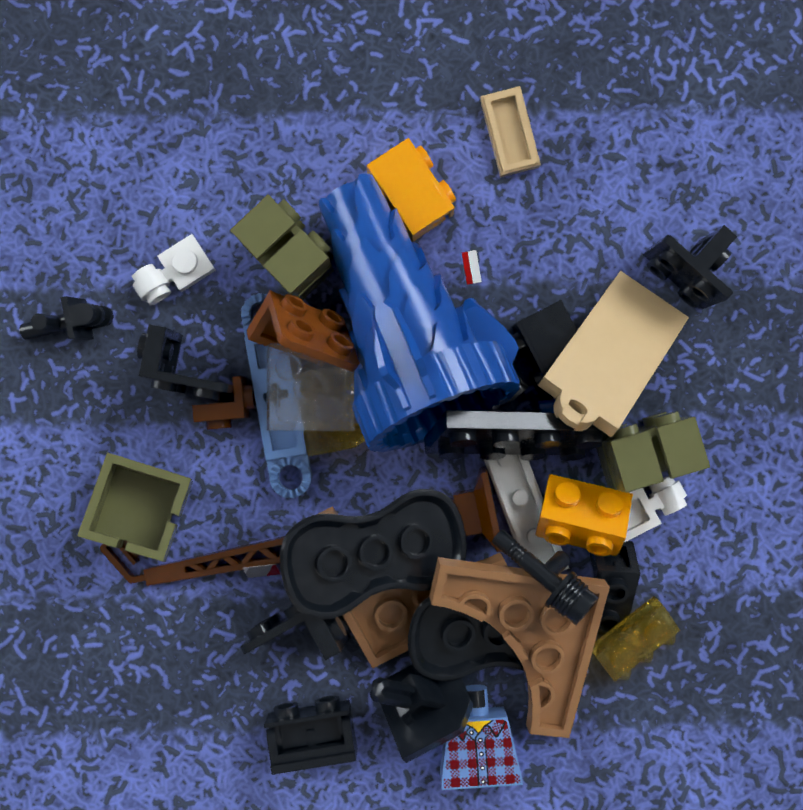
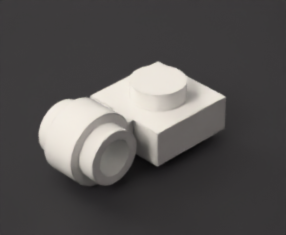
(183, 264)
(665, 496)

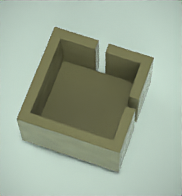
(281, 246)
(639, 454)
(135, 506)

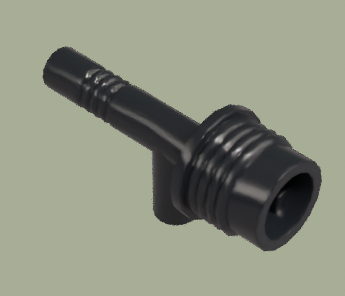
(568, 595)

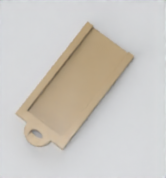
(612, 356)

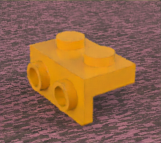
(584, 515)

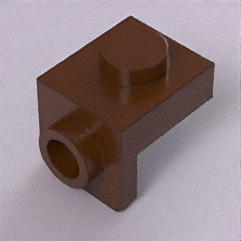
(220, 414)

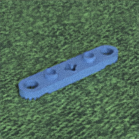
(280, 447)

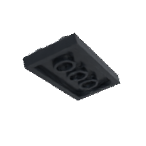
(509, 433)

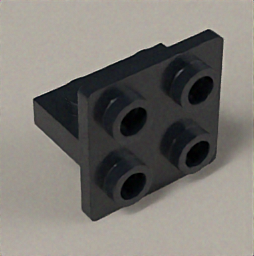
(692, 268)

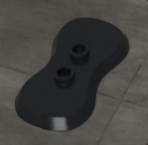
(342, 560)
(454, 645)

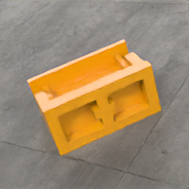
(412, 188)

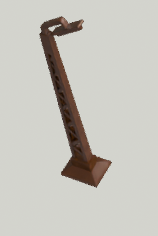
(474, 506)

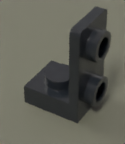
(622, 576)

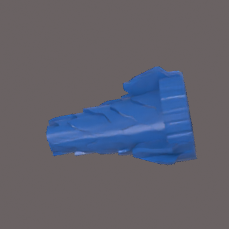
(408, 335)

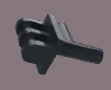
(77, 319)

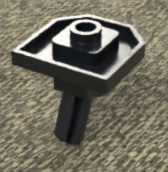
(422, 710)

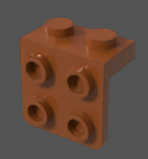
(304, 330)

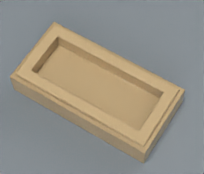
(510, 131)

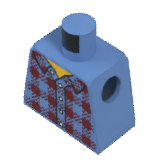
(485, 750)

